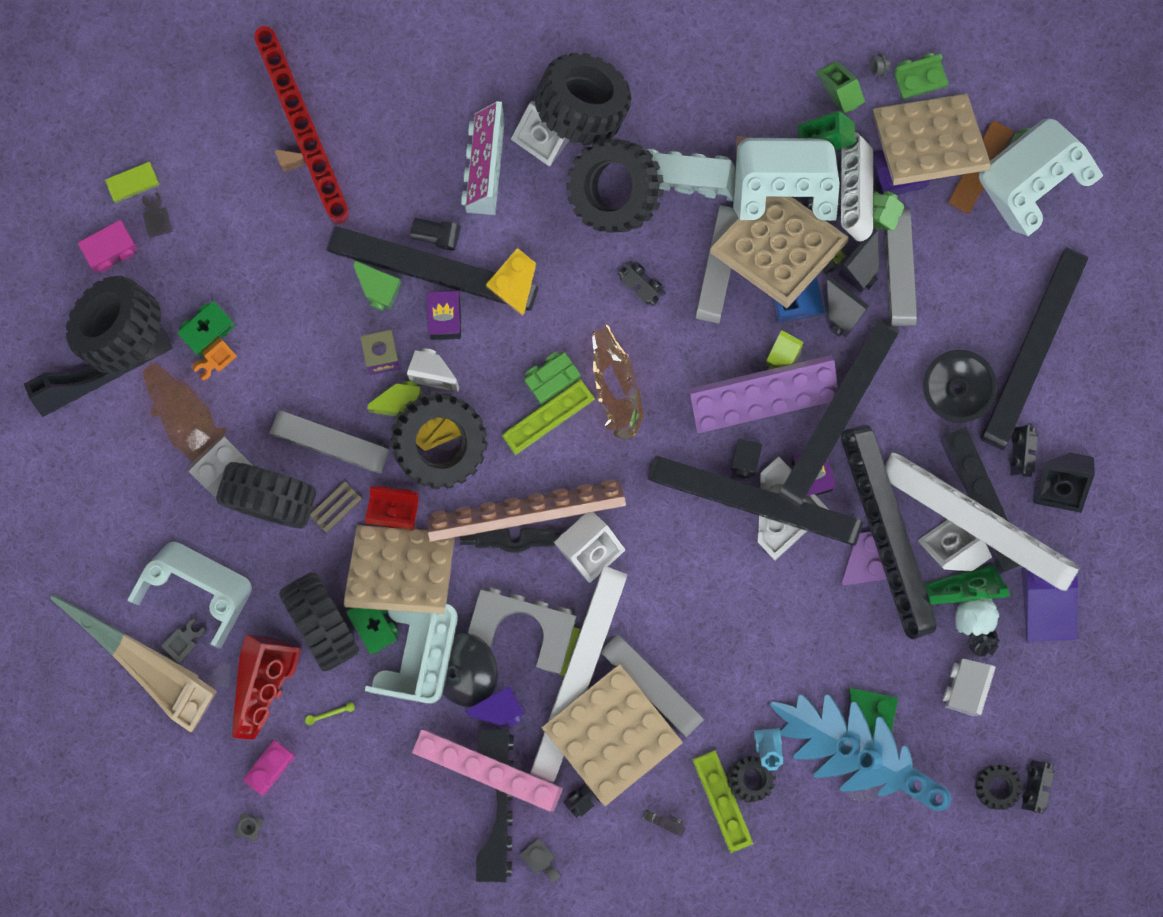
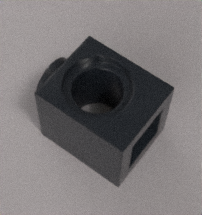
(746, 458)

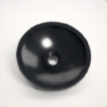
(971, 374)
(475, 671)

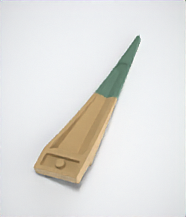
(168, 683)

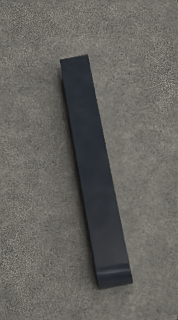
(416, 264)
(1034, 348)
(838, 413)
(755, 500)
(888, 531)

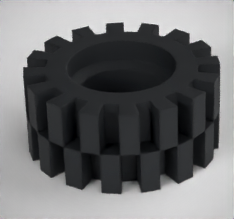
(1013, 782)
(738, 786)

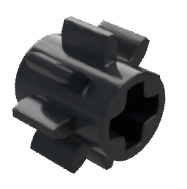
(983, 643)

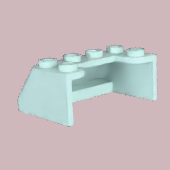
(785, 169)
(1032, 169)
(424, 657)

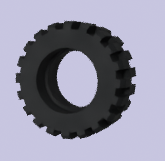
(592, 80)
(585, 185)
(113, 324)
(462, 463)
(266, 495)
(318, 621)

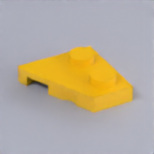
(514, 281)
(436, 432)

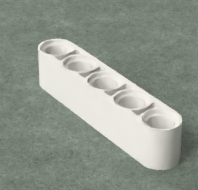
(857, 189)

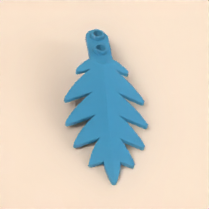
(856, 750)

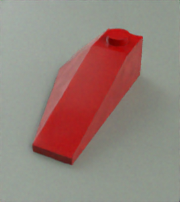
(260, 674)

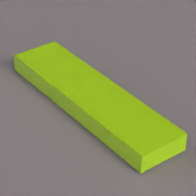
(548, 417)
(722, 801)

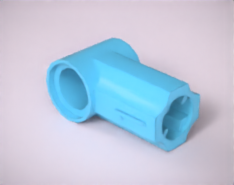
(769, 747)

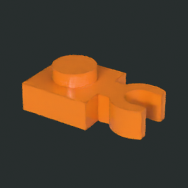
(216, 356)

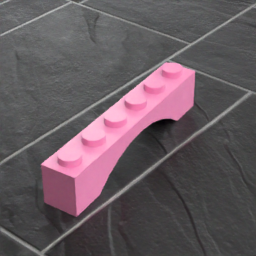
(487, 770)

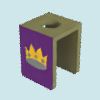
(382, 363)

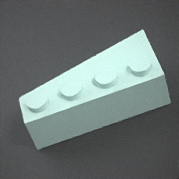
(696, 173)

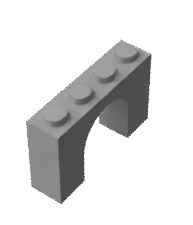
(556, 625)

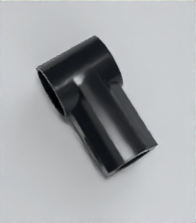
(441, 234)

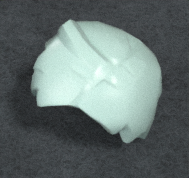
(976, 617)

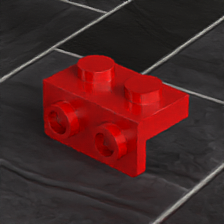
(392, 507)

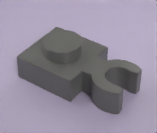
(181, 643)

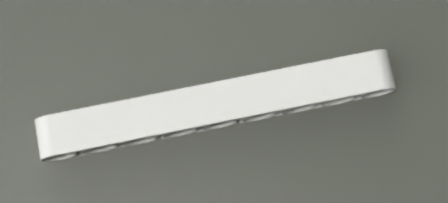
(981, 522)
(581, 663)

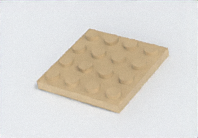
(931, 139)
(780, 248)
(399, 570)
(612, 735)

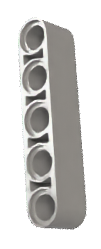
(901, 272)
(716, 273)
(329, 441)
(653, 686)

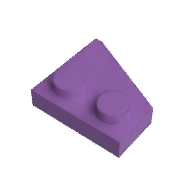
(864, 563)

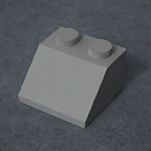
(211, 463)

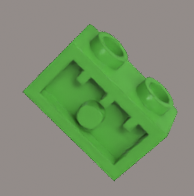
(920, 76)

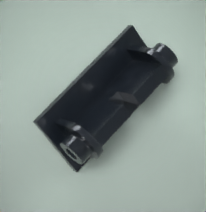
(634, 276)
(1023, 440)
(1039, 775)
(579, 800)

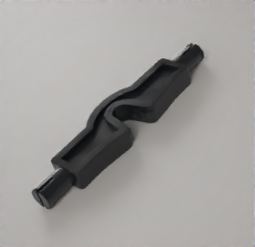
(501, 539)

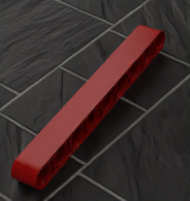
(296, 115)

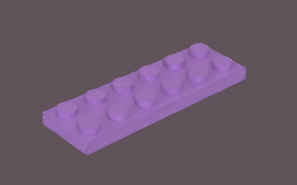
(763, 394)

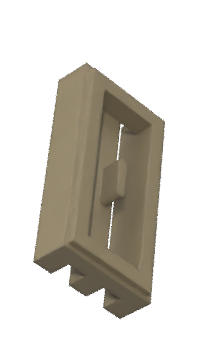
(329, 500)

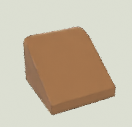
(289, 160)

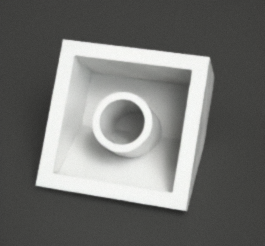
(589, 545)
(968, 687)

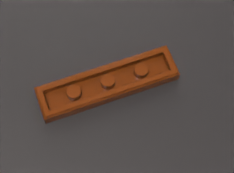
(969, 186)

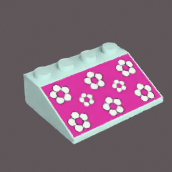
(484, 160)

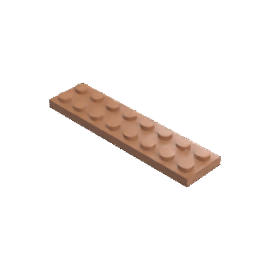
(526, 510)

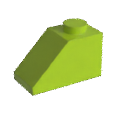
(785, 351)
(395, 399)

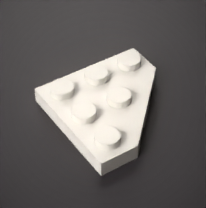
(773, 535)

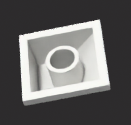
(537, 138)
(430, 370)
(955, 547)

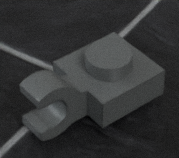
(539, 859)

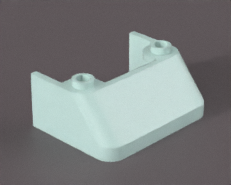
(228, 587)

